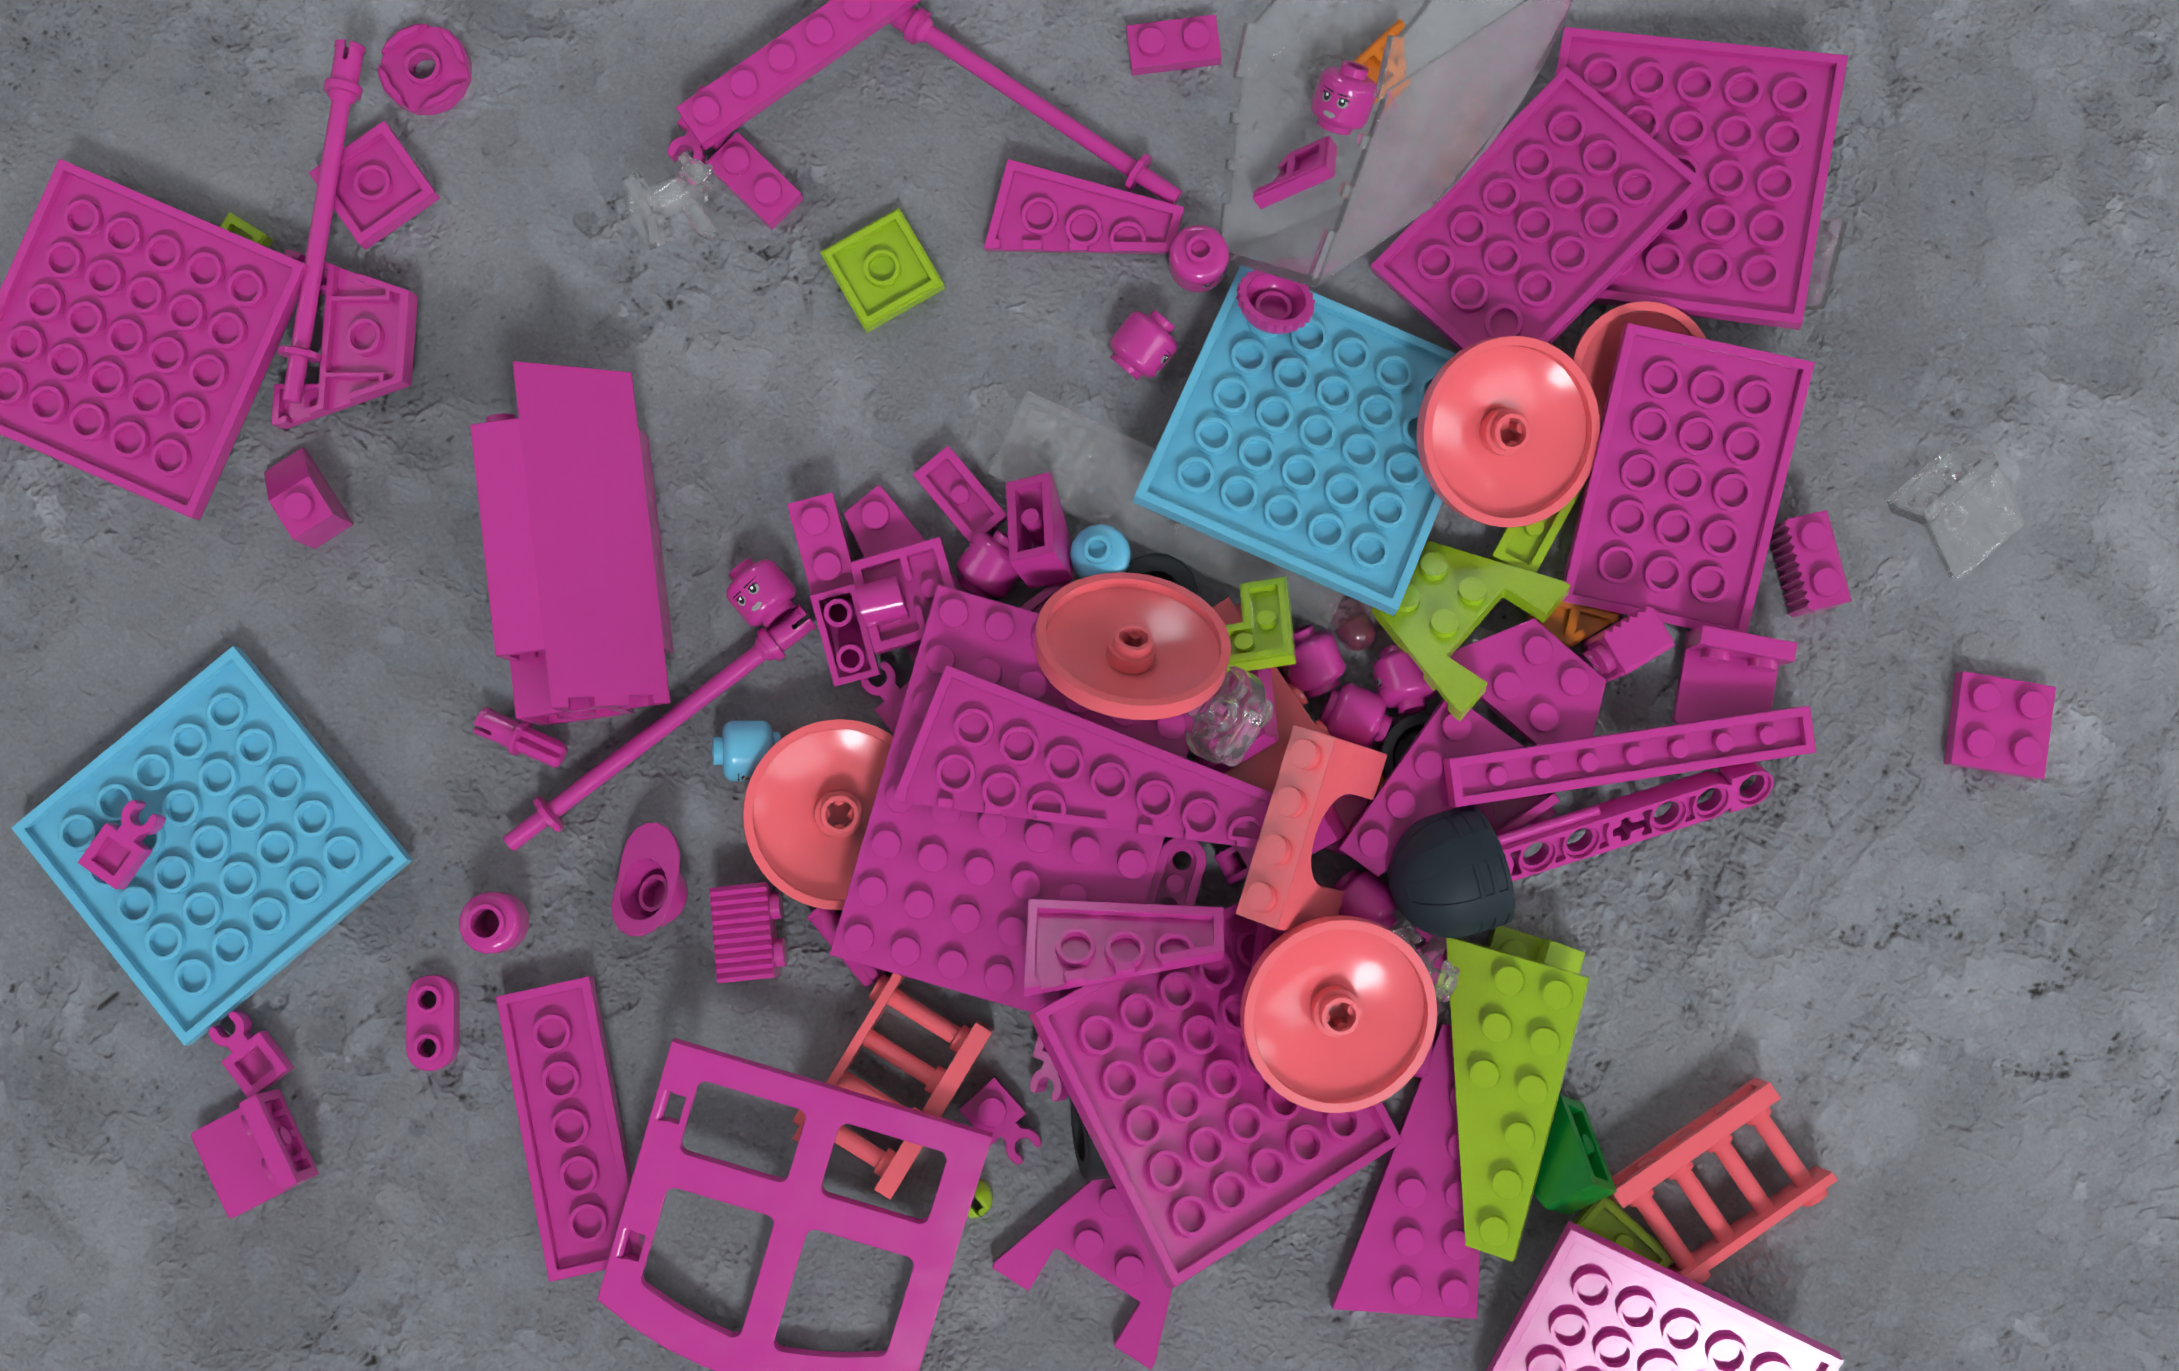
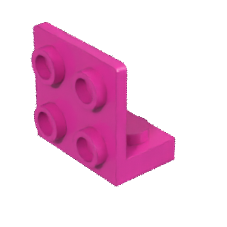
(1728, 673)
(254, 1153)

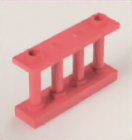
(939, 1082)
(1713, 1134)

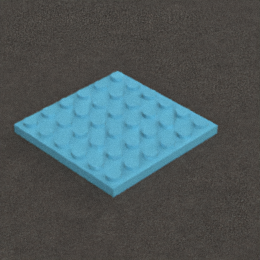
(1305, 448)
(253, 853)

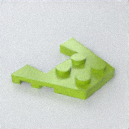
(1446, 603)

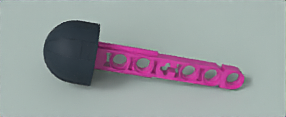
(1457, 874)

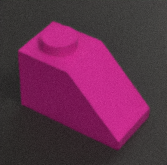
(305, 500)
(1037, 531)

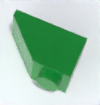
(1572, 1165)

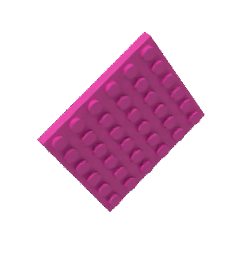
(1759, 137)
(137, 337)
(1187, 1117)

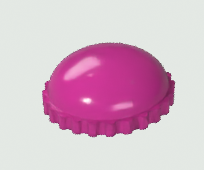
(1274, 302)

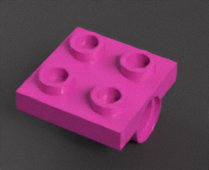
(898, 592)

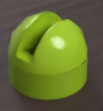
(985, 1197)

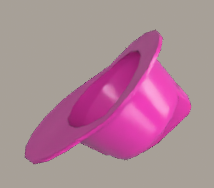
(649, 881)

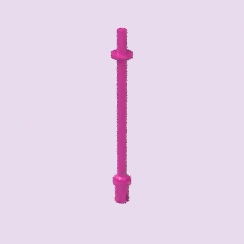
(919, 28)
(343, 91)
(767, 646)

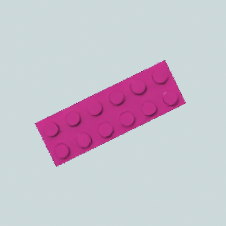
(568, 1123)

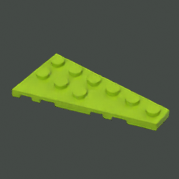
(1510, 1059)

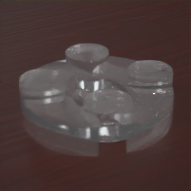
(1229, 737)

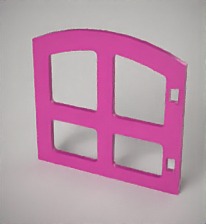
(796, 1207)

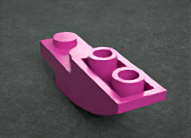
(832, 588)

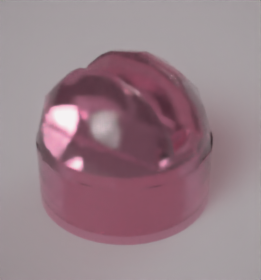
(1357, 633)

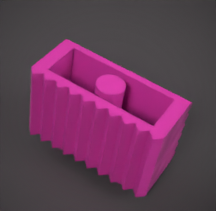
(1809, 564)
(1627, 644)
(747, 932)

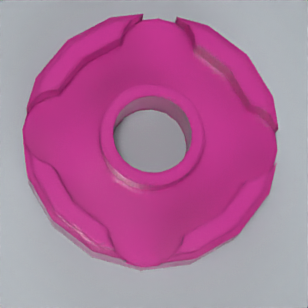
(439, 90)

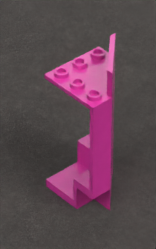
(573, 546)

